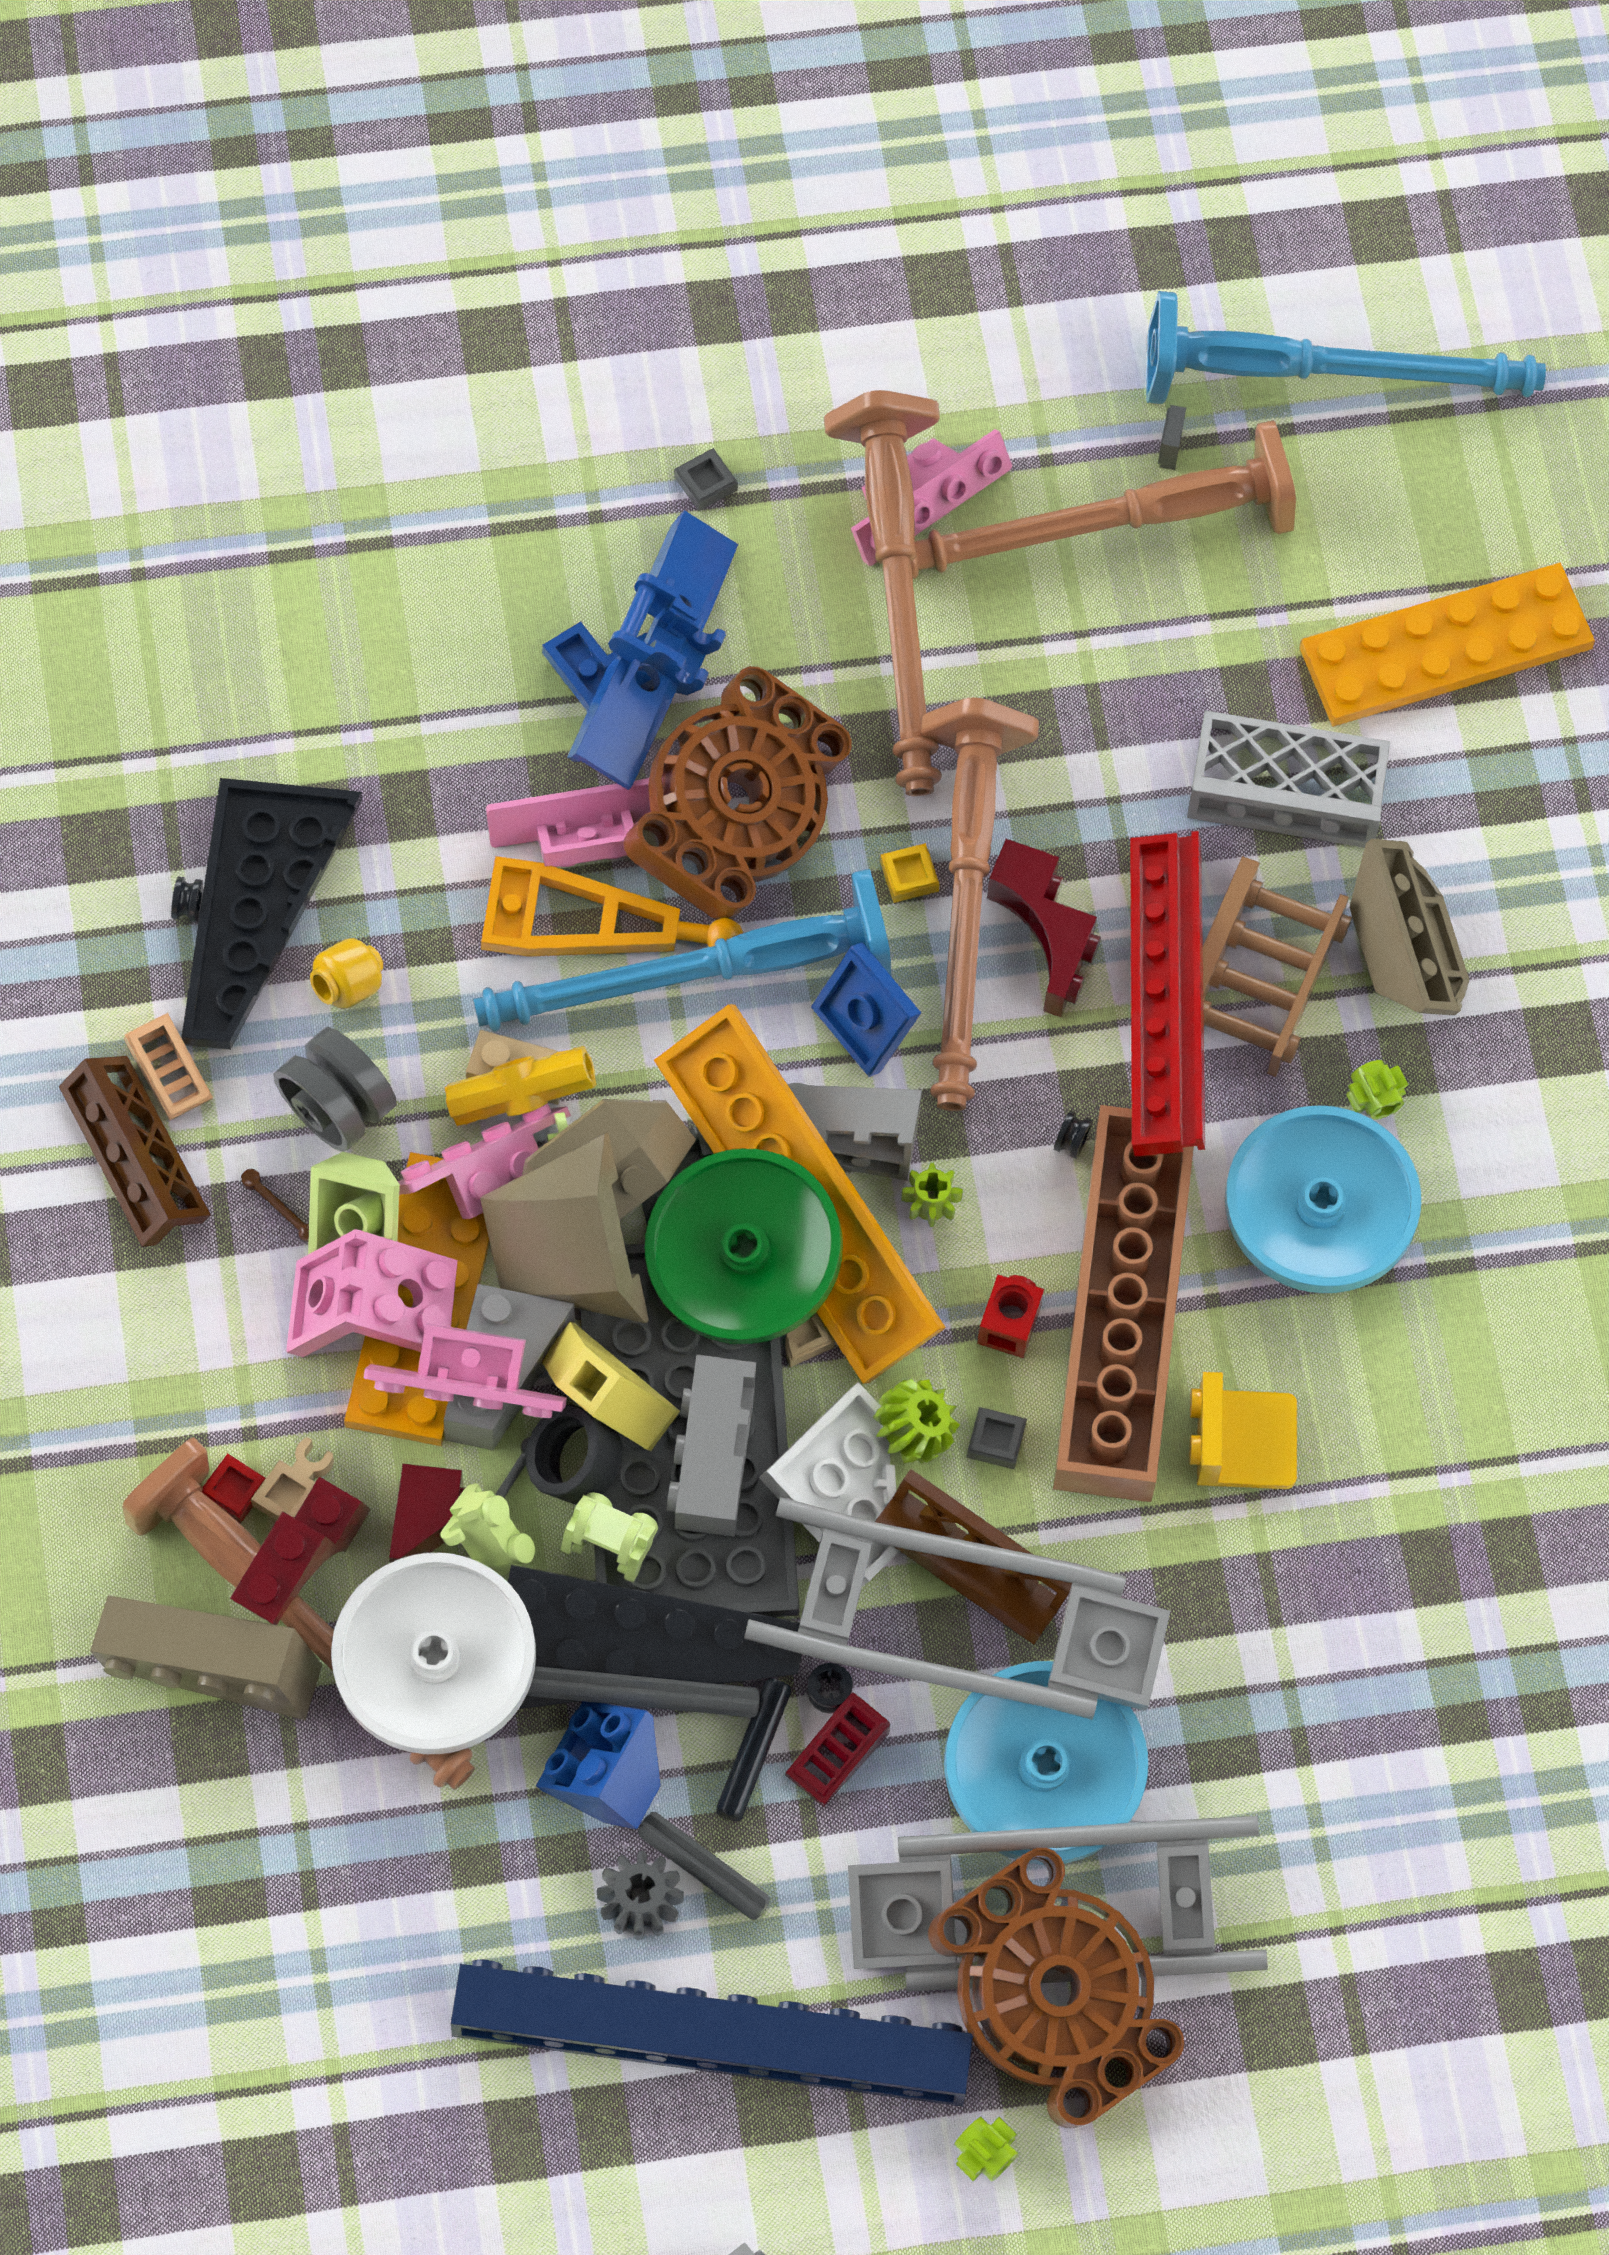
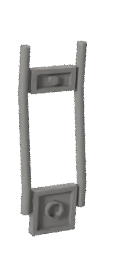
(1103, 1648)
(900, 1899)

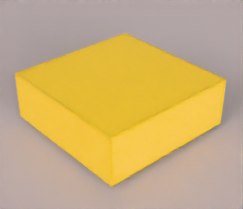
(909, 873)

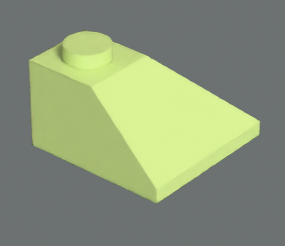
(351, 1195)

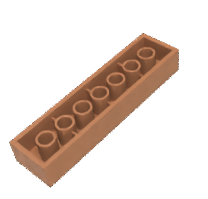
(1123, 1316)

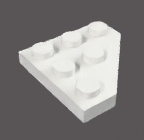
(841, 1468)

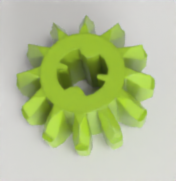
(916, 1421)

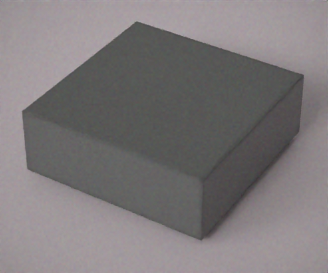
(1171, 437)
(705, 479)
(996, 1438)

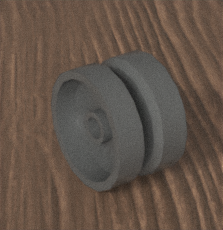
(335, 1089)

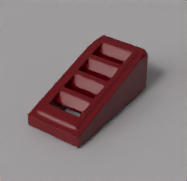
(838, 1722)

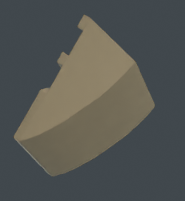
(562, 1234)

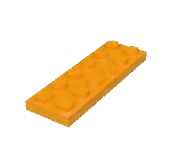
(1446, 644)
(434, 1224)

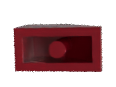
(423, 1508)

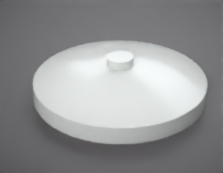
(433, 1653)

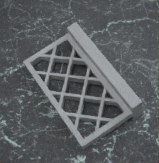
(1285, 807)

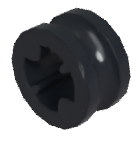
(187, 899)
(1073, 1134)
(829, 1671)

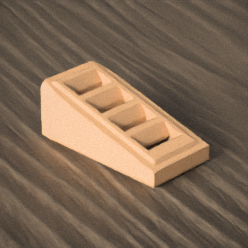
(150, 1031)

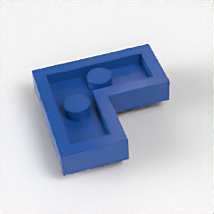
(583, 662)

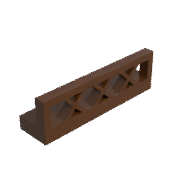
(124, 1148)
(1005, 1594)

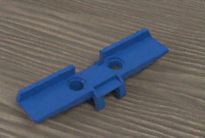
(680, 599)

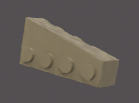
(208, 1655)

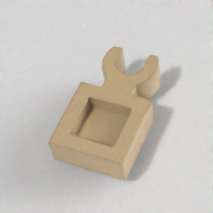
(289, 1486)

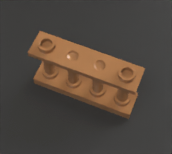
(1231, 932)

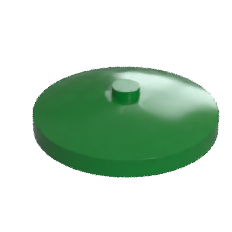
(743, 1246)

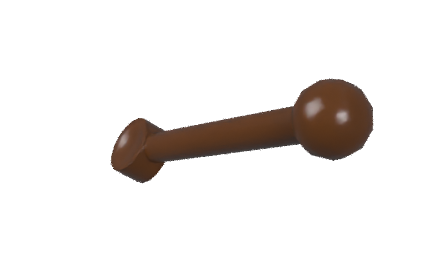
(252, 1181)

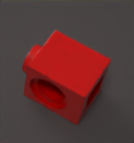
(1006, 1333)

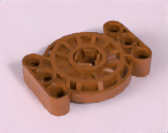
(774, 766)
(1103, 1998)

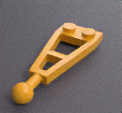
(513, 909)

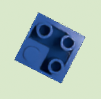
(606, 1764)

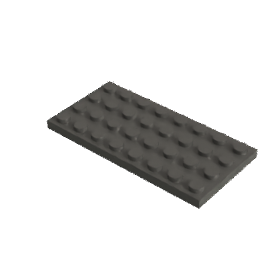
(739, 1572)

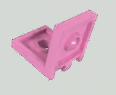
(355, 1289)

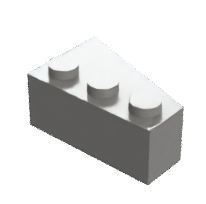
(865, 1127)
(514, 1316)
(713, 1446)

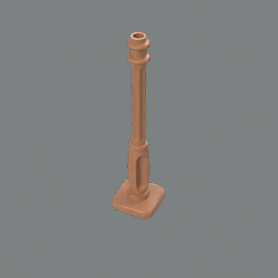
(1183, 497)
(979, 734)

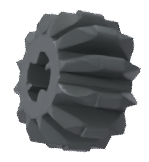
(619, 1895)

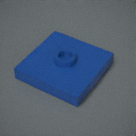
(865, 1009)

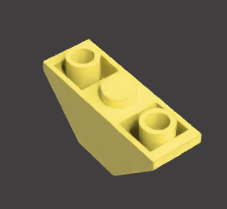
(608, 1388)

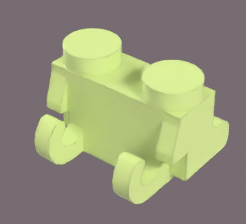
(609, 1528)
(486, 1531)

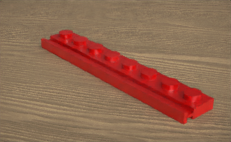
(1167, 994)

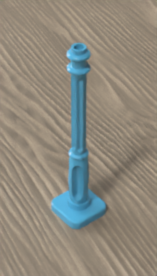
(1263, 355)
(749, 953)

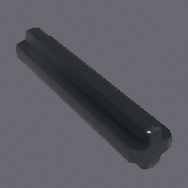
(753, 1750)

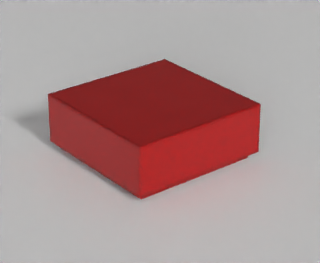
(233, 1487)

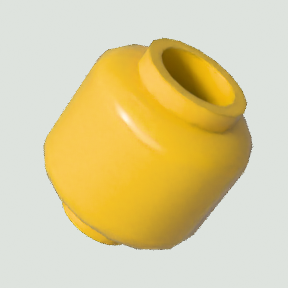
(346, 973)

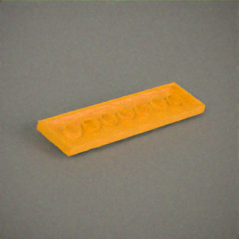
(746, 1104)

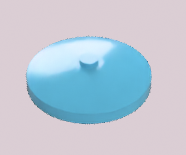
(1322, 1199)
(1043, 1767)

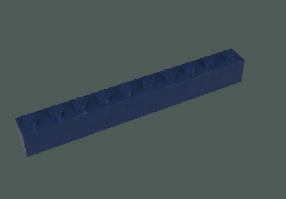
(711, 2033)

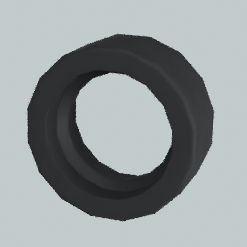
(547, 1445)

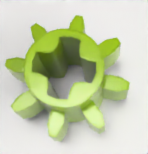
(1377, 1089)
(931, 1180)
(986, 2149)

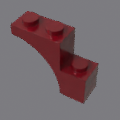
(1029, 886)
(298, 1548)

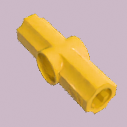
(520, 1085)

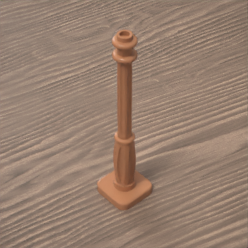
(882, 425)
(176, 1496)

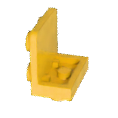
(1243, 1436)

